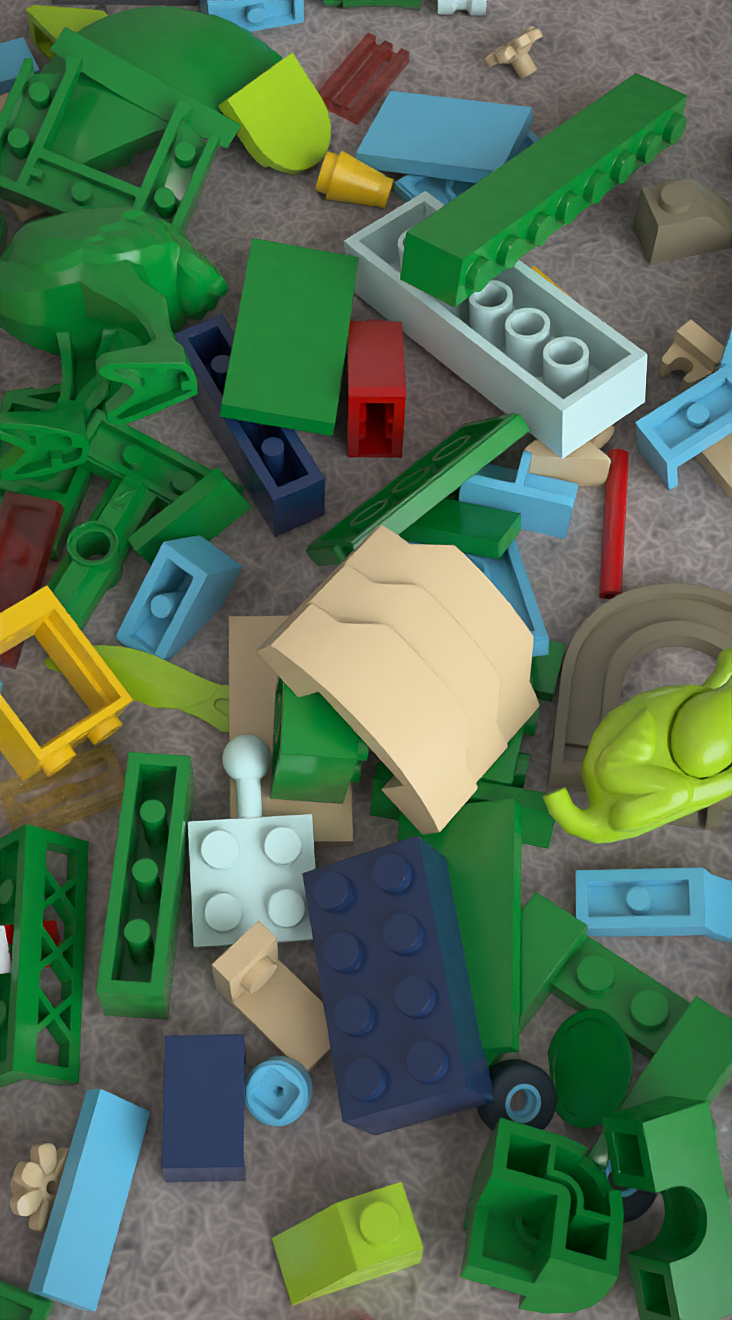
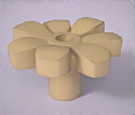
(516, 53)
(36, 1184)

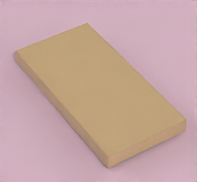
(252, 713)

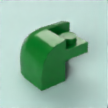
(542, 1221)

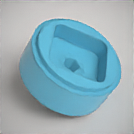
(278, 1091)

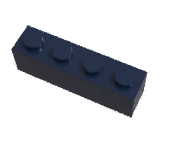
(265, 457)

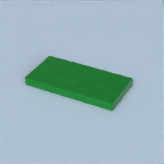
(290, 337)
(422, 484)
(485, 879)

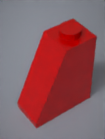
(375, 389)

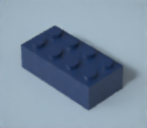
(396, 988)

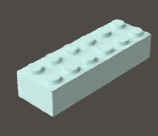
(512, 341)

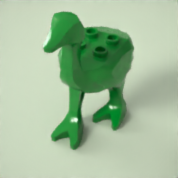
(107, 300)

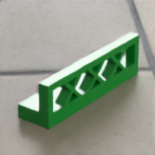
(22, 902)

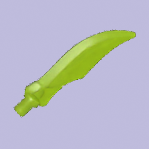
(165, 684)

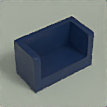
(203, 1108)

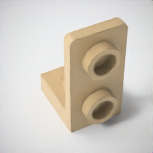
(272, 997)

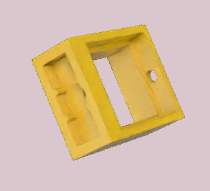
(82, 667)

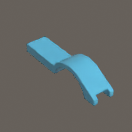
(654, 902)

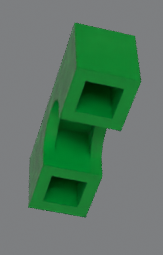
(674, 1151)

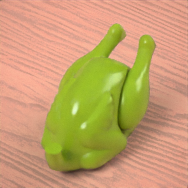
(654, 760)

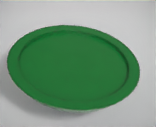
(589, 1067)

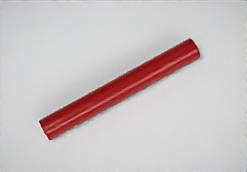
(614, 525)

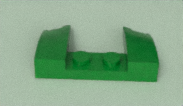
(61, 185)
(683, 1040)

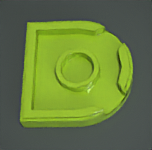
(281, 118)

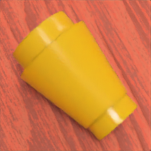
(352, 181)

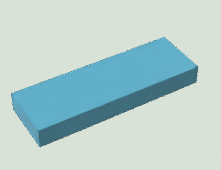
(90, 1201)

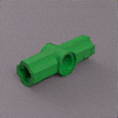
(119, 513)

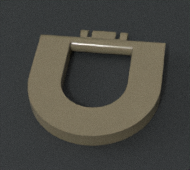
(607, 647)

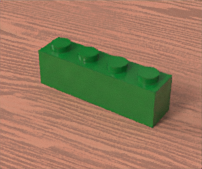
(147, 887)

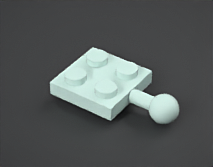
(249, 864)

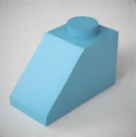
(178, 596)

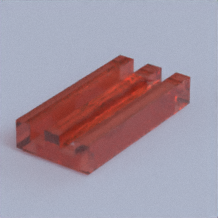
(348, 67)

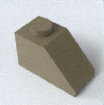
(681, 220)

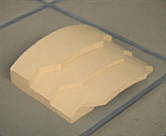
(416, 664)

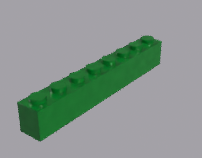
(541, 190)

